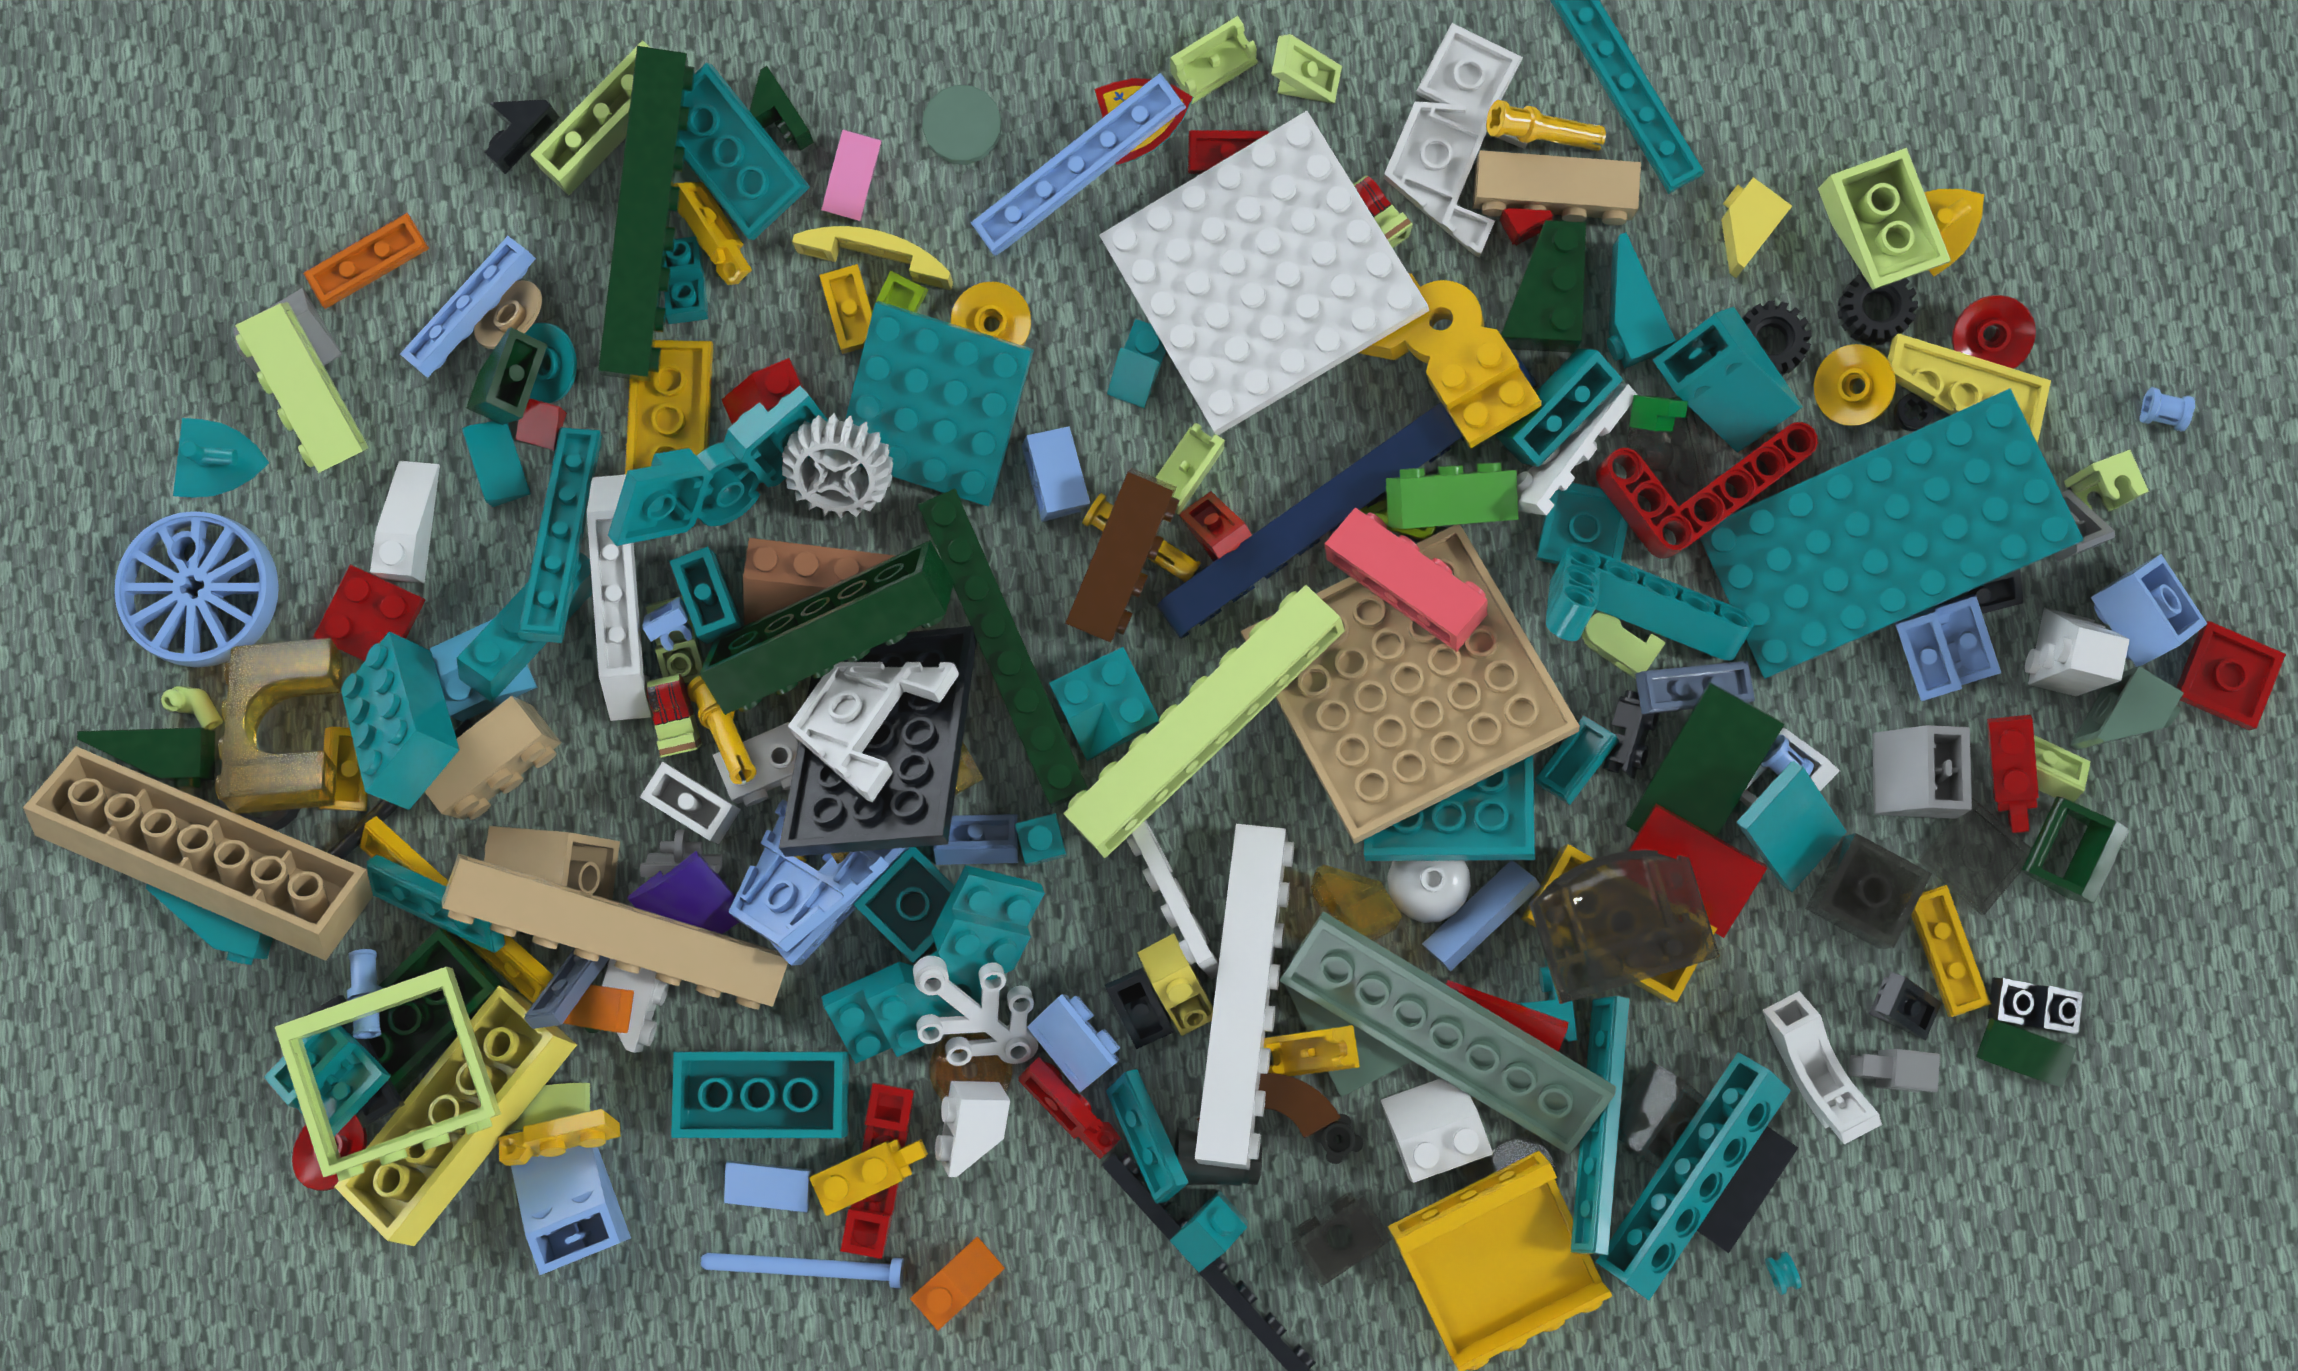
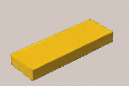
(1948, 952)

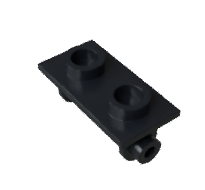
(1631, 749)

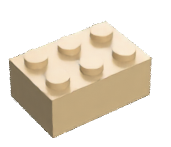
(493, 759)

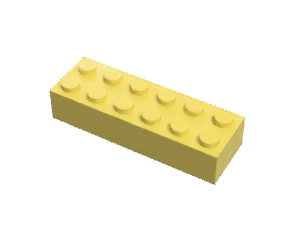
(412, 1192)

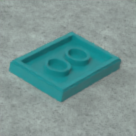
(1791, 826)

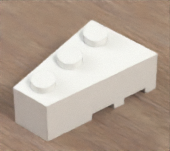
(2075, 654)

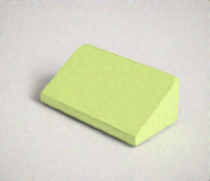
(2060, 771)

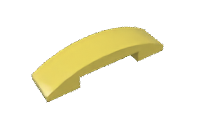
(826, 242)

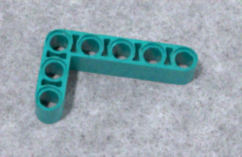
(1596, 581)

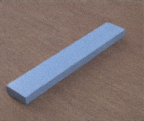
(1078, 164)

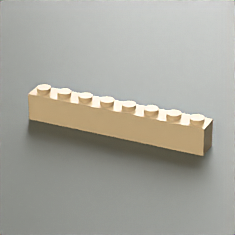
(612, 930)

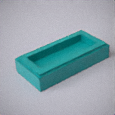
(1576, 760)

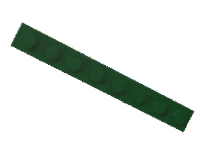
(644, 214)
(1003, 648)

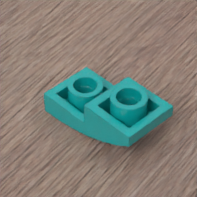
(687, 290)

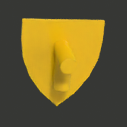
(1957, 218)

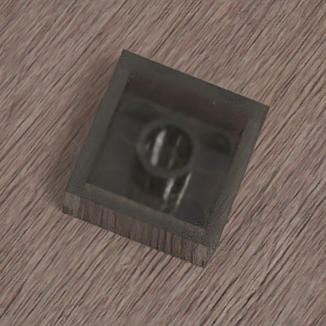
(1868, 891)

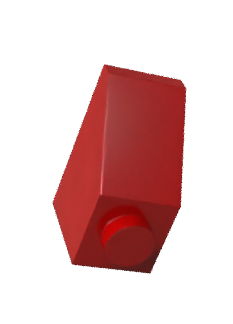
(762, 386)

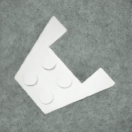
(1435, 163)
(852, 706)

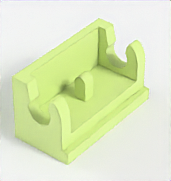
(1213, 60)
(1191, 463)
(2113, 478)

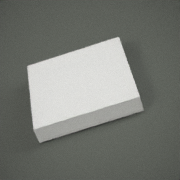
(1468, 71)

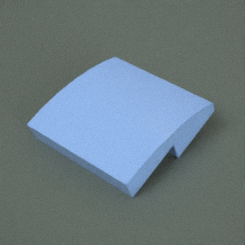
(1947, 647)

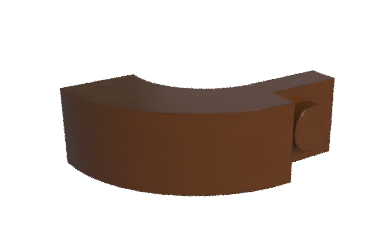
(1297, 1101)

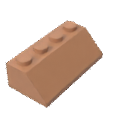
(788, 572)

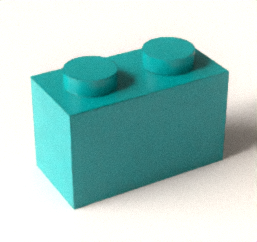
(706, 594)

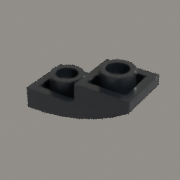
(2035, 1005)

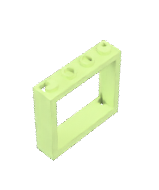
(309, 1097)

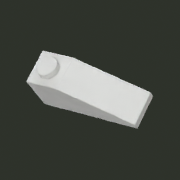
(406, 524)

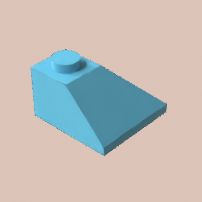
(460, 698)

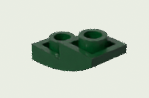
(2026, 1052)

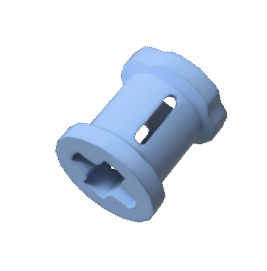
(2167, 409)
(1782, 754)

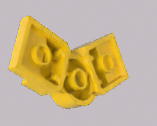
(1466, 362)

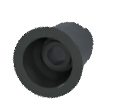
(1208, 1174)

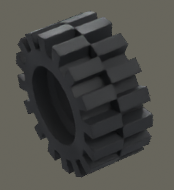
(1789, 325)
(1871, 330)

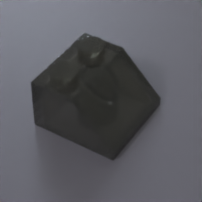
(1656, 1113)

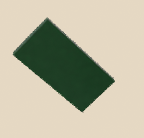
(1709, 761)

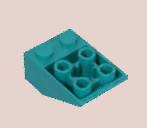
(1728, 379)

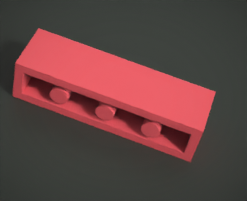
(1407, 578)

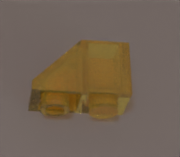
(1356, 901)

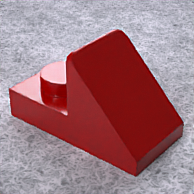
(1215, 526)

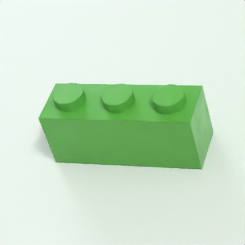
(1452, 496)

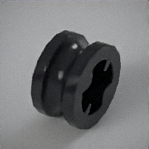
(1913, 424)

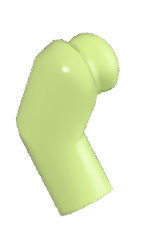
(192, 701)

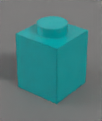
(1041, 840)

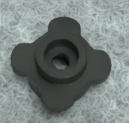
(1335, 1150)

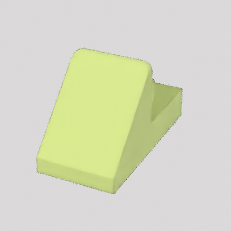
(1305, 71)

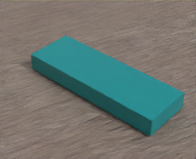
(1146, 1136)

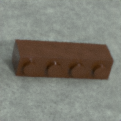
(1121, 555)

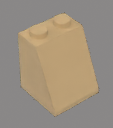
(556, 856)

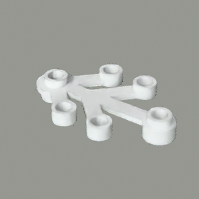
(976, 1016)

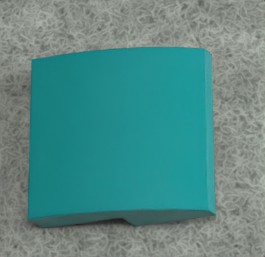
(343, 1073)

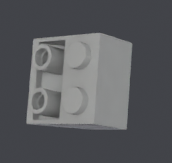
(1922, 772)

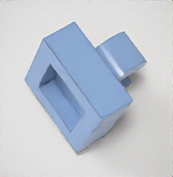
(666, 619)

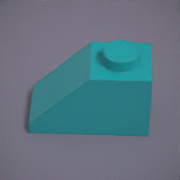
(1210, 1231)

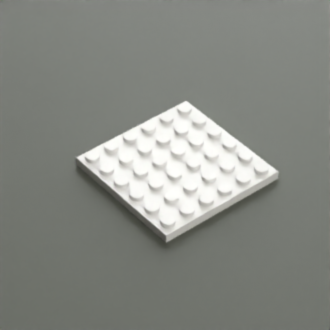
(1263, 273)

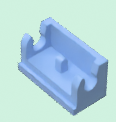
(1055, 473)

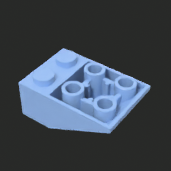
(1073, 1041)
(568, 1207)

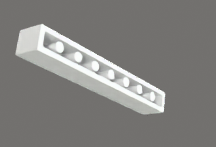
(1242, 997)

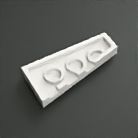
(1177, 904)

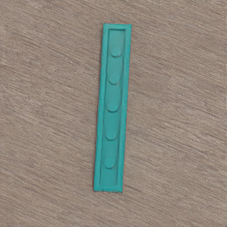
(1630, 92)
(560, 536)
(1599, 1144)

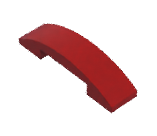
(870, 1219)

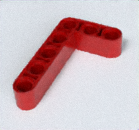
(1712, 498)

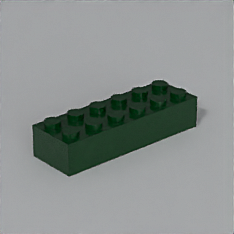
(828, 628)

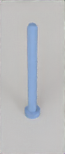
(807, 1267)

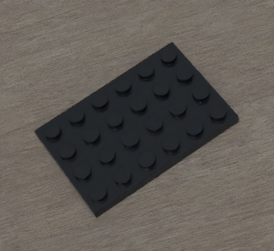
(919, 744)

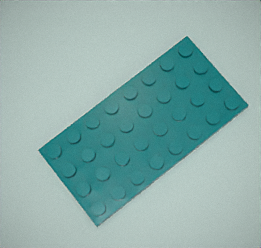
(1891, 533)

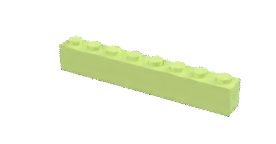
(1204, 720)

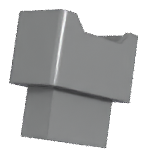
(1898, 1069)

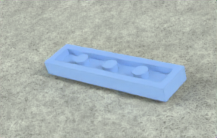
(468, 306)

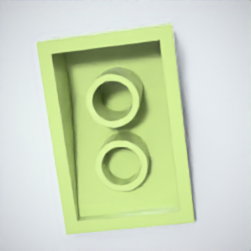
(1884, 219)

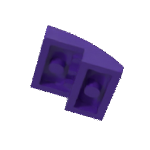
(688, 894)

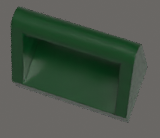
(2091, 859)

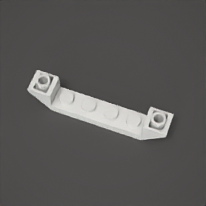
(615, 607)

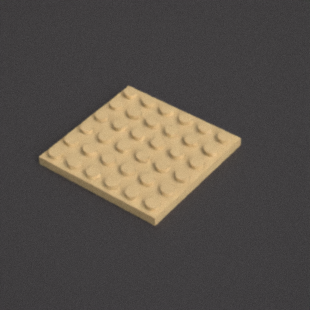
(1405, 717)

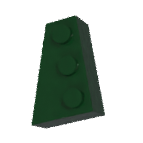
(1551, 292)

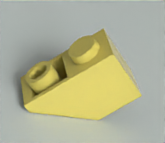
(1176, 984)

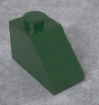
(507, 378)

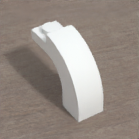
(1816, 1070)

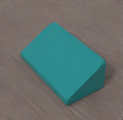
(496, 462)

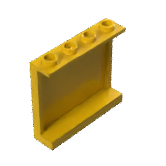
(1498, 1262)

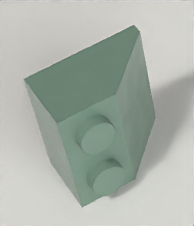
(2129, 709)

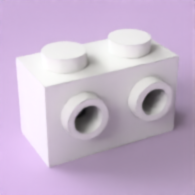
(774, 759)

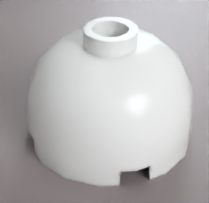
(1429, 888)

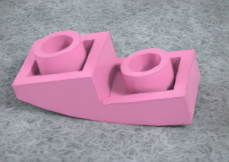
(851, 175)

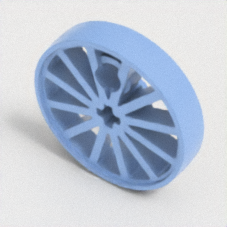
(200, 568)

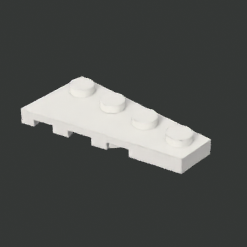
(1541, 482)

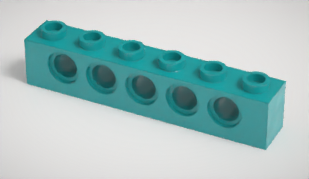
(1694, 1175)

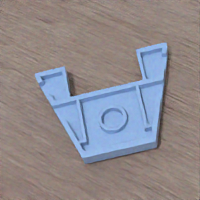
(789, 898)

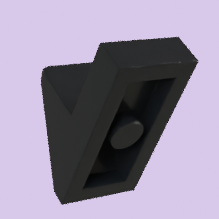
(526, 123)
(1905, 1006)
(1139, 1008)

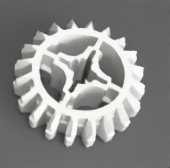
(836, 453)

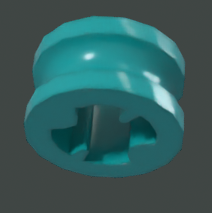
(1783, 1273)

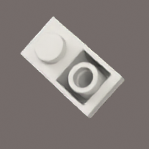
(647, 994)
(973, 1123)

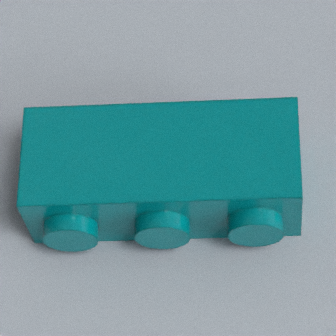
(1566, 402)

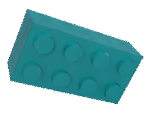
(398, 721)
(760, 1094)

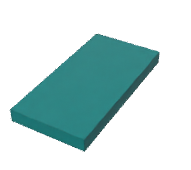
(737, 156)

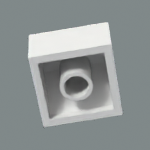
(1435, 1129)

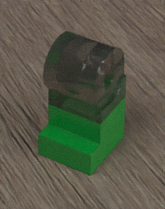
(1652, 429)

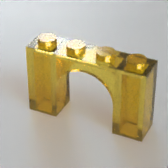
(256, 682)

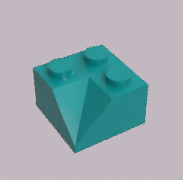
(1105, 703)

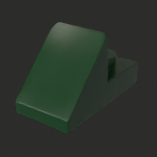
(772, 104)

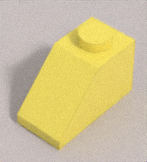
(1750, 221)

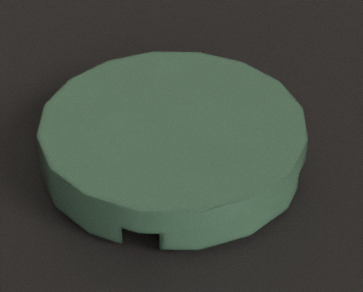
(962, 124)

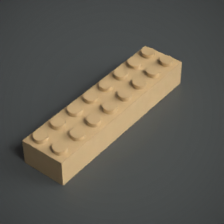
(199, 852)

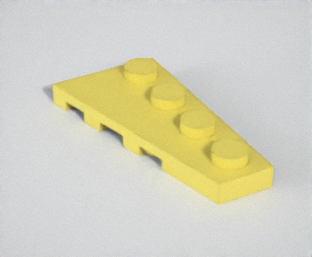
(1961, 380)

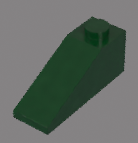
(166, 753)

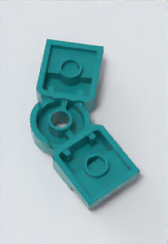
(716, 482)
(978, 926)

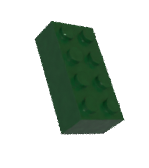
(423, 1027)

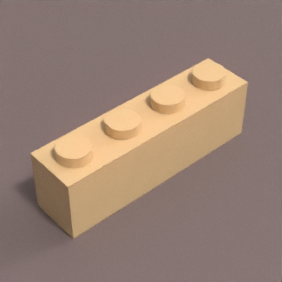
(1558, 184)

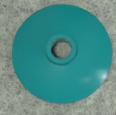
(554, 381)

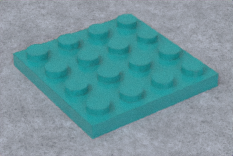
(939, 399)
(1477, 823)

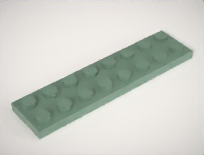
(1447, 1033)

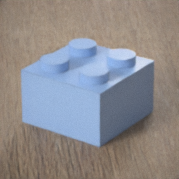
(2149, 610)

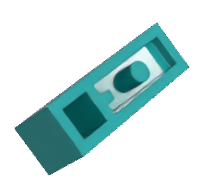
(1635, 317)
(219, 932)

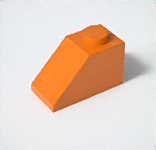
(957, 1283)

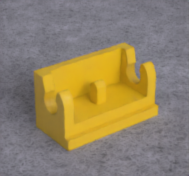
(1313, 1051)

